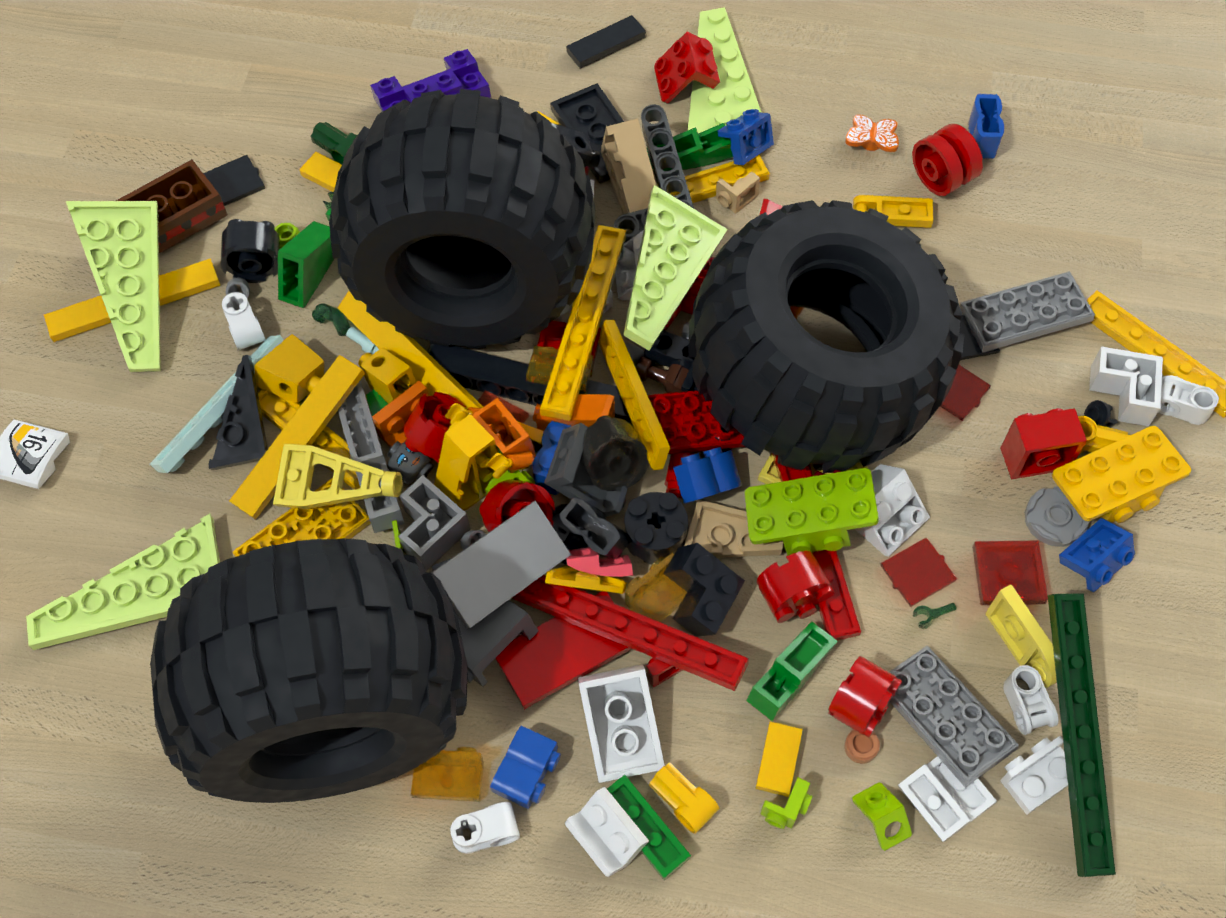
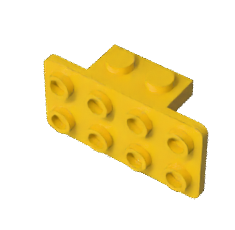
(1122, 476)

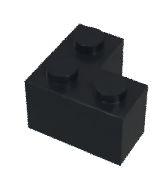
(709, 589)

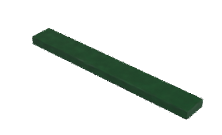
(1081, 735)

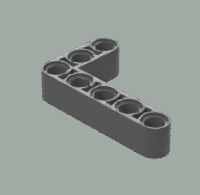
(660, 158)

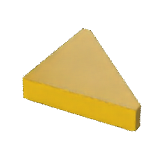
(574, 578)

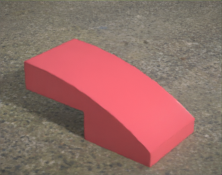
(589, 562)

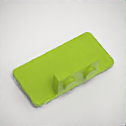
(812, 510)

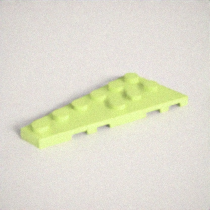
(734, 92)
(670, 258)
(124, 260)
(131, 593)

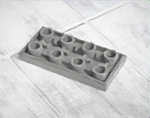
(1026, 311)
(501, 564)
(949, 717)

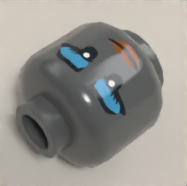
(408, 463)

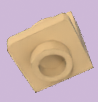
(740, 194)

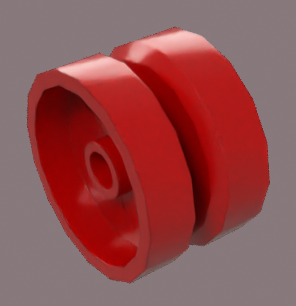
(947, 159)

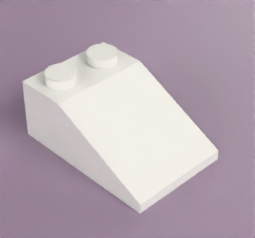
(621, 723)

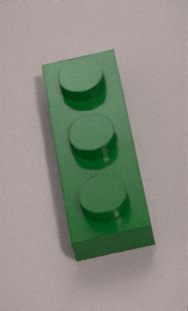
(663, 849)

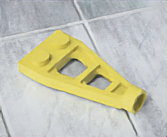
(297, 473)

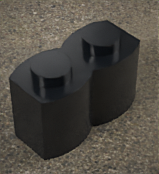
(596, 530)

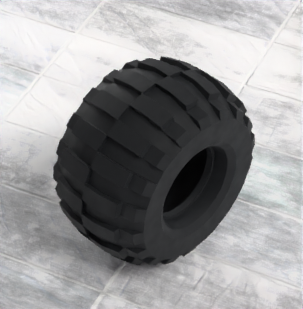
(462, 219)
(791, 388)
(307, 671)

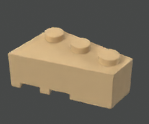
(628, 165)

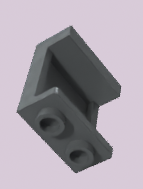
(571, 478)
(492, 635)

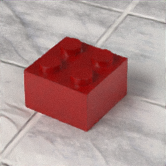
(1042, 442)

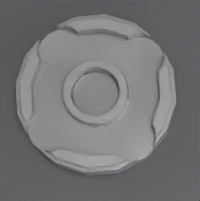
(1053, 518)

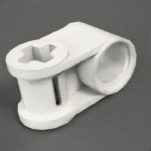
(242, 322)
(1185, 400)
(1033, 706)
(488, 828)

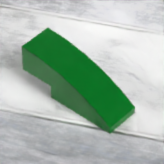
(700, 148)
(791, 671)

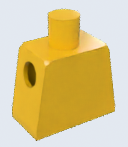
(289, 370)
(383, 371)

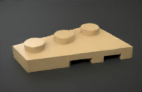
(725, 532)

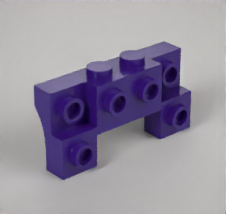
(460, 73)

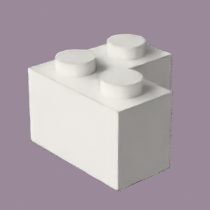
(1132, 377)

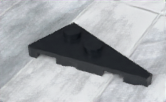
(242, 432)

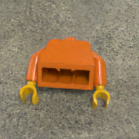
(511, 440)

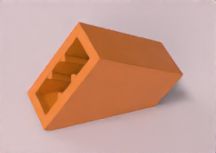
(586, 411)

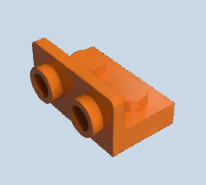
(392, 418)

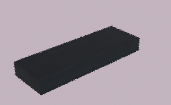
(606, 41)

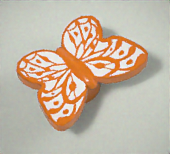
(873, 135)

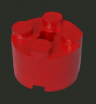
(428, 424)
(509, 498)
(794, 586)
(864, 696)

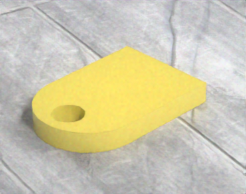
(1022, 634)

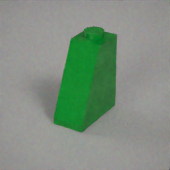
(304, 264)

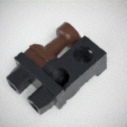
(673, 353)

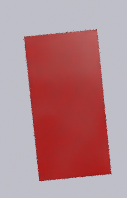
(689, 424)
(555, 658)

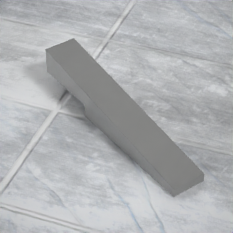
(366, 449)

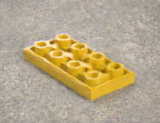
(299, 524)

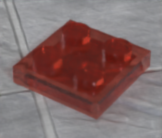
(1008, 564)

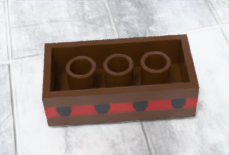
(184, 202)

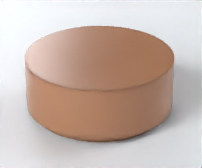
(861, 748)

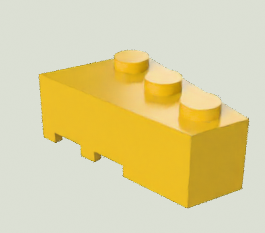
(463, 461)

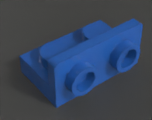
(749, 135)
(1099, 553)

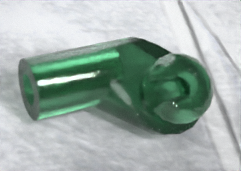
(325, 311)

